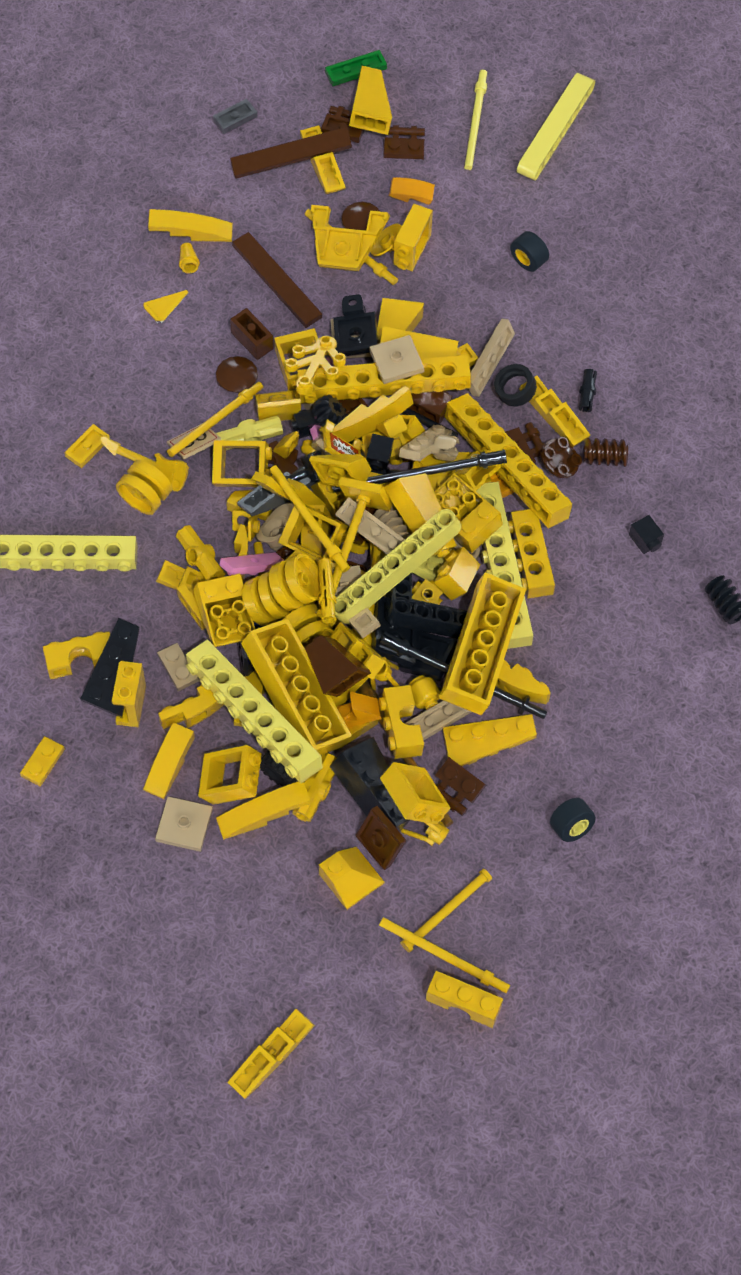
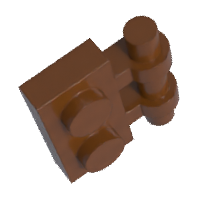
(337, 121)
(404, 147)
(531, 435)
(462, 782)

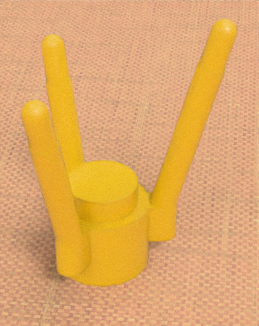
(385, 674)
(436, 833)

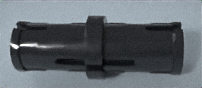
(587, 390)

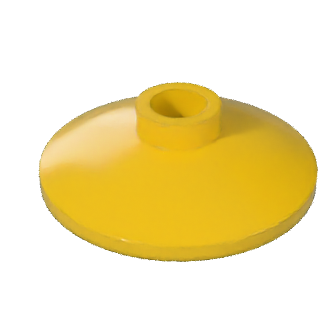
(386, 240)

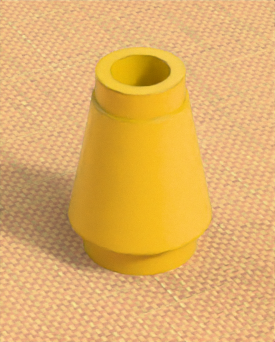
(188, 258)

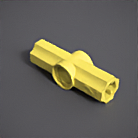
(253, 431)

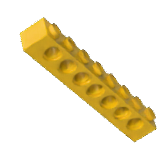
(438, 375)
(519, 472)

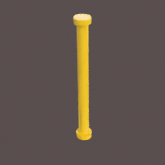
(449, 907)

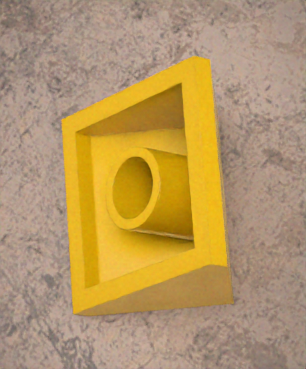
(280, 403)

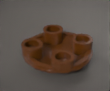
(357, 215)
(236, 374)
(560, 458)

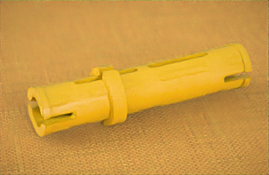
(327, 598)

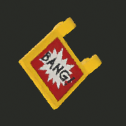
(335, 444)

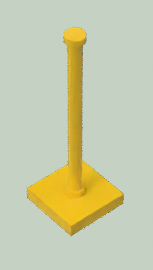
(365, 495)

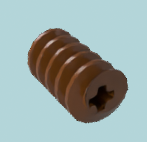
(605, 451)

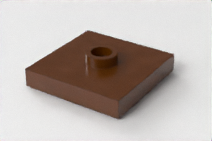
(380, 838)

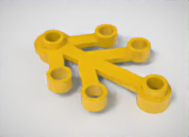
(324, 346)

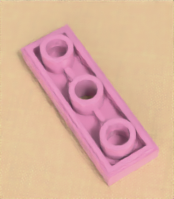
(250, 563)

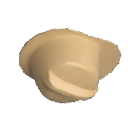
(274, 525)

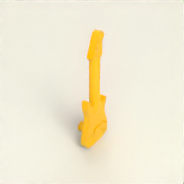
(174, 470)

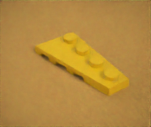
(480, 739)

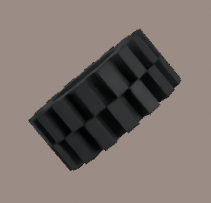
(275, 770)

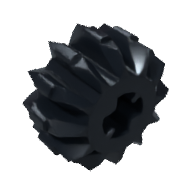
(330, 409)

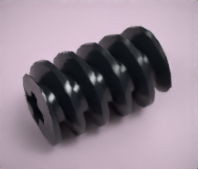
(724, 599)

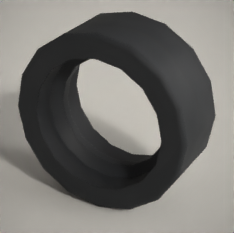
(506, 374)

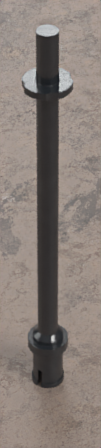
(482, 460)
(402, 647)

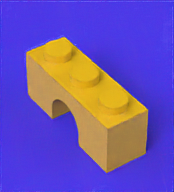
(61, 654)
(403, 738)
(451, 992)

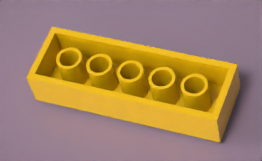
(482, 644)
(294, 685)

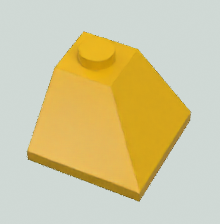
(334, 466)
(349, 876)

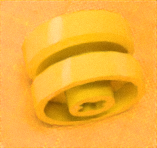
(144, 487)
(295, 582)
(260, 601)
(308, 624)

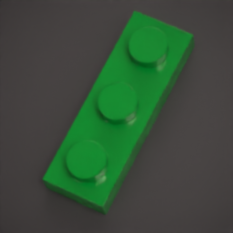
(350, 69)

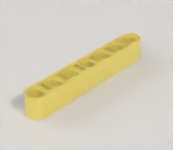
(555, 126)
(407, 564)

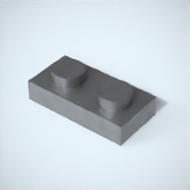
(235, 116)

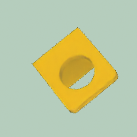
(253, 523)

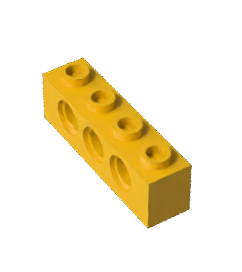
(542, 583)

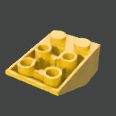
(475, 513)
(223, 609)

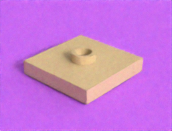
(396, 359)
(184, 824)

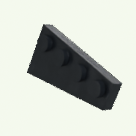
(119, 647)

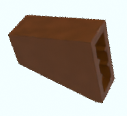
(334, 666)

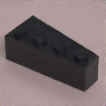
(360, 773)

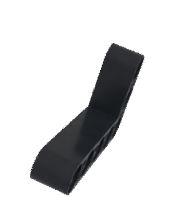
(421, 615)

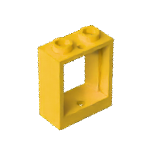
(412, 237)
(284, 345)
(219, 461)
(294, 526)
(213, 773)
(415, 793)

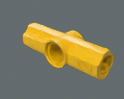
(199, 554)
(317, 788)

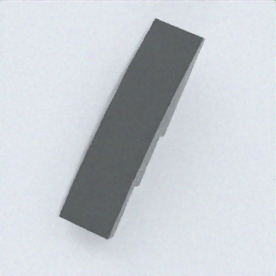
(262, 500)

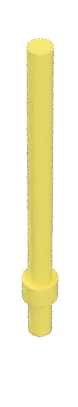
(480, 90)

